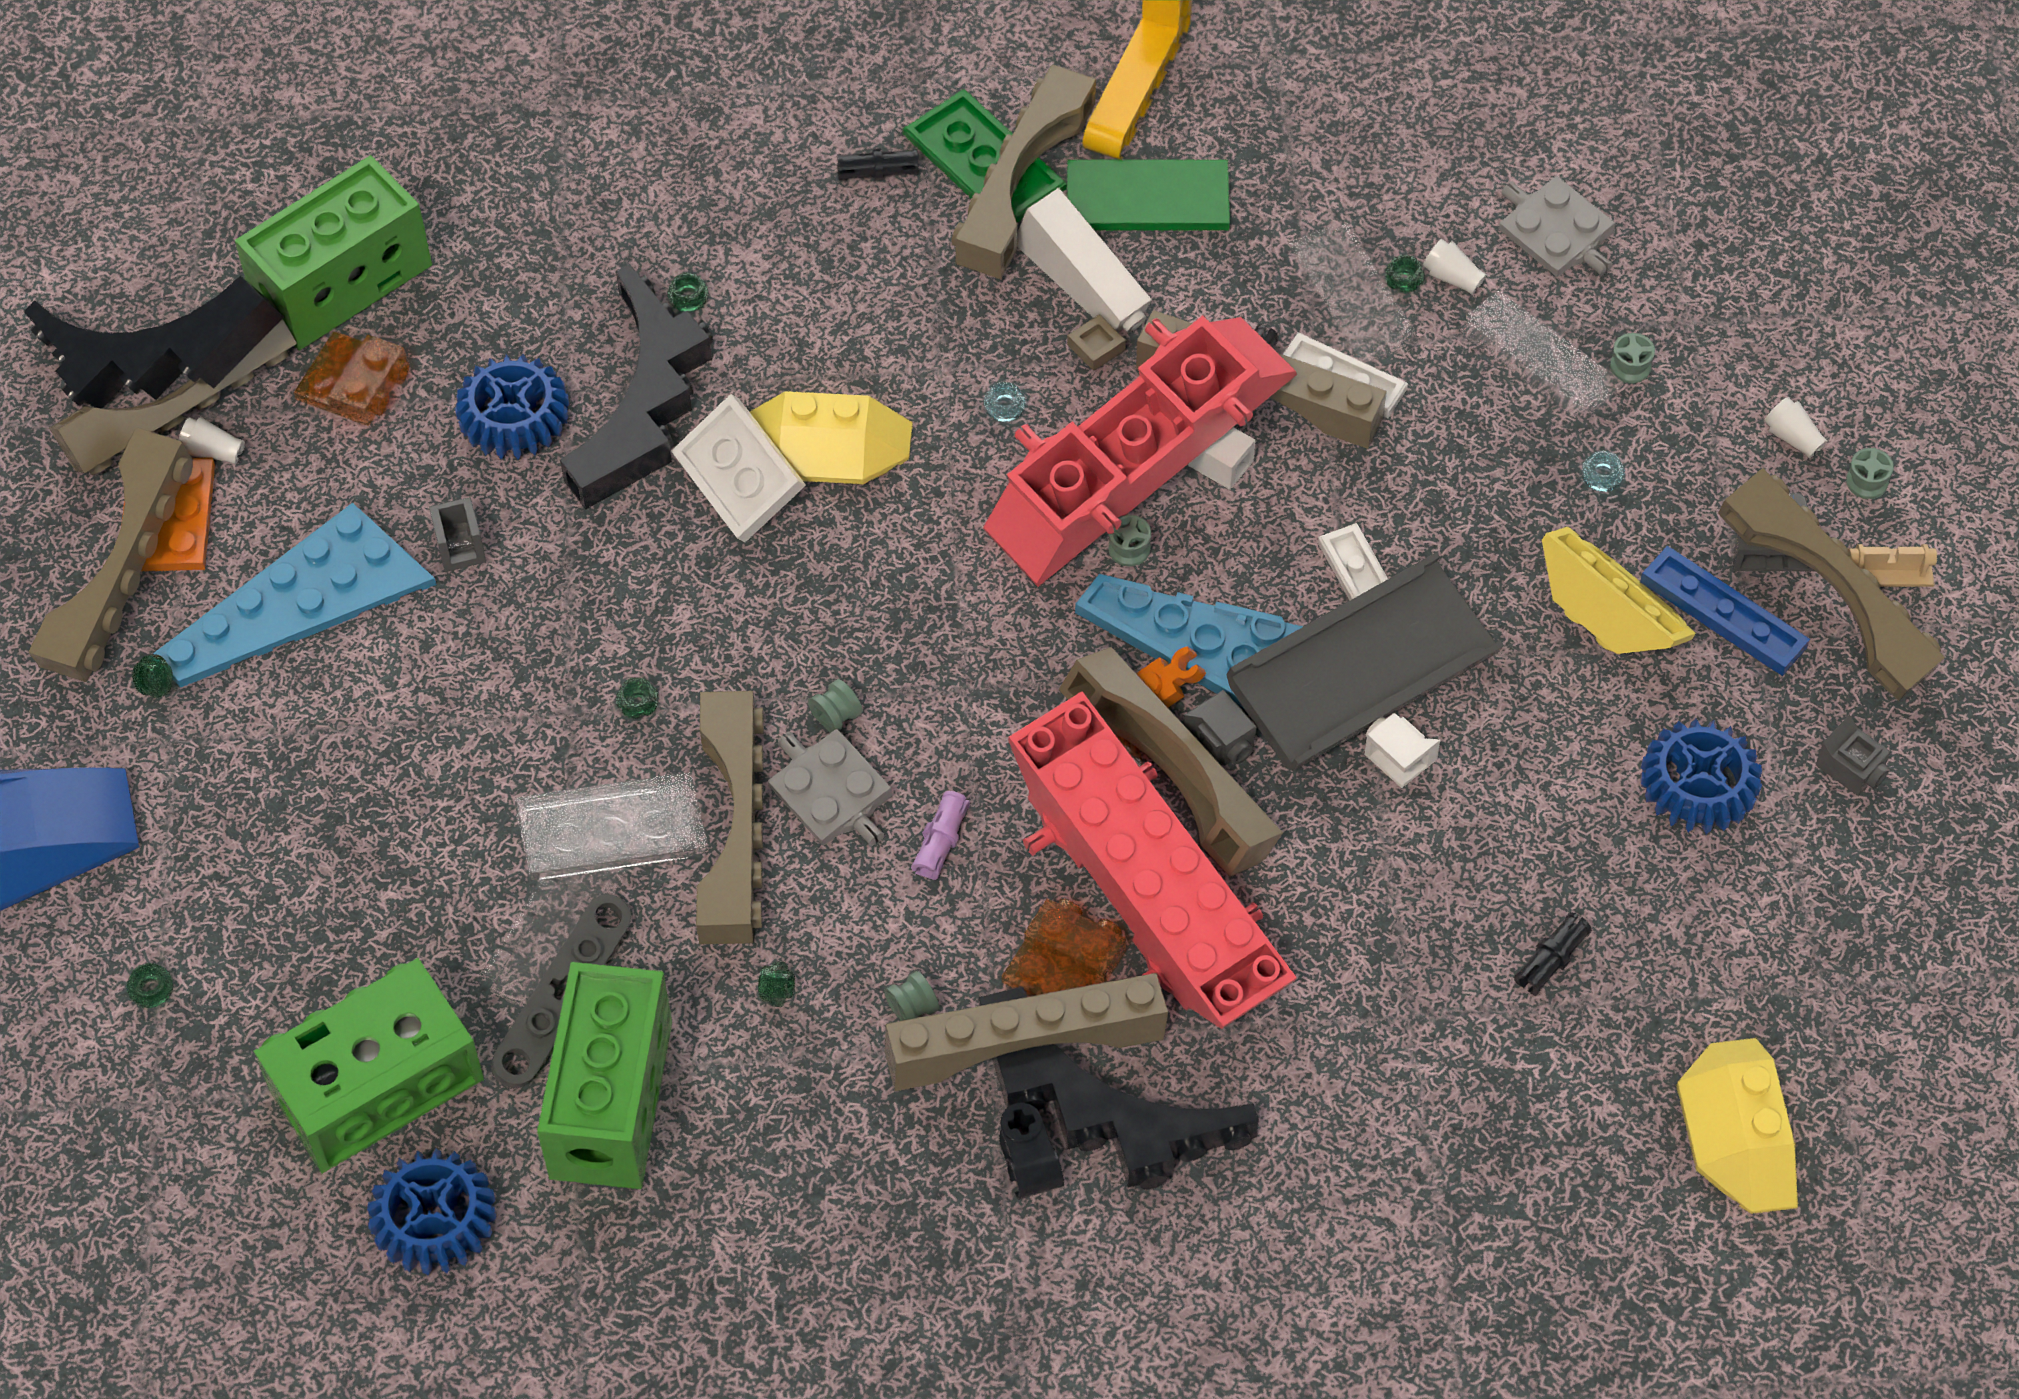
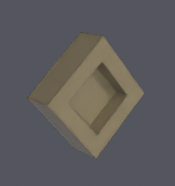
(1096, 342)

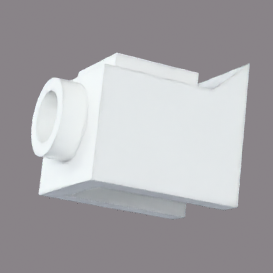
(1399, 749)

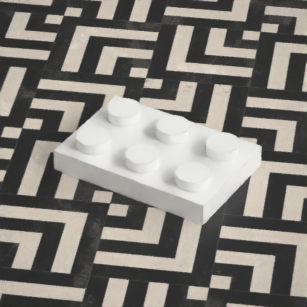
(738, 468)

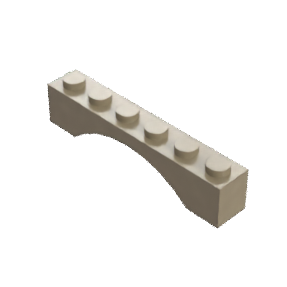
(1056, 112)
(1326, 399)
(97, 434)
(1772, 519)
(78, 631)
(1227, 818)
(726, 894)
(1105, 1013)

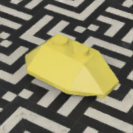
(835, 435)
(1608, 597)
(1740, 1125)

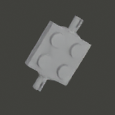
(1557, 227)
(830, 788)

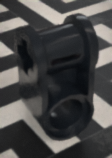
(1030, 1156)

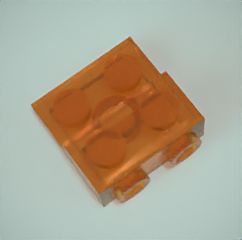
(353, 377)
(1064, 951)

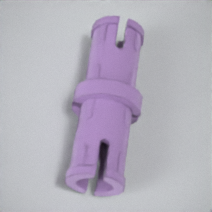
(940, 835)

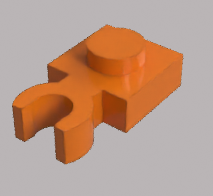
(1167, 678)

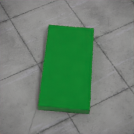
(966, 140)
(1150, 194)

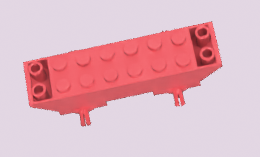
(1105, 467)
(1145, 863)

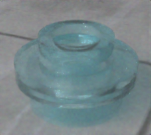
(1004, 392)
(1606, 461)

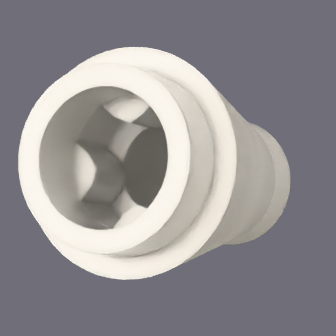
(1453, 266)
(1794, 426)
(207, 440)

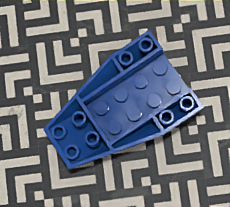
(60, 826)

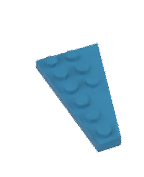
(312, 587)
(1166, 623)

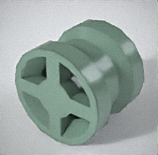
(1639, 350)
(1878, 469)
(1131, 530)
(835, 705)
(912, 997)

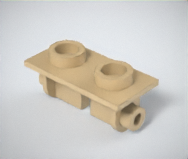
(1897, 566)

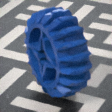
(509, 416)
(1701, 796)
(411, 1242)

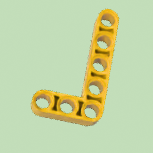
(1137, 76)

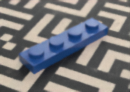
(1725, 610)

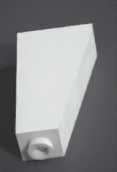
(1081, 263)

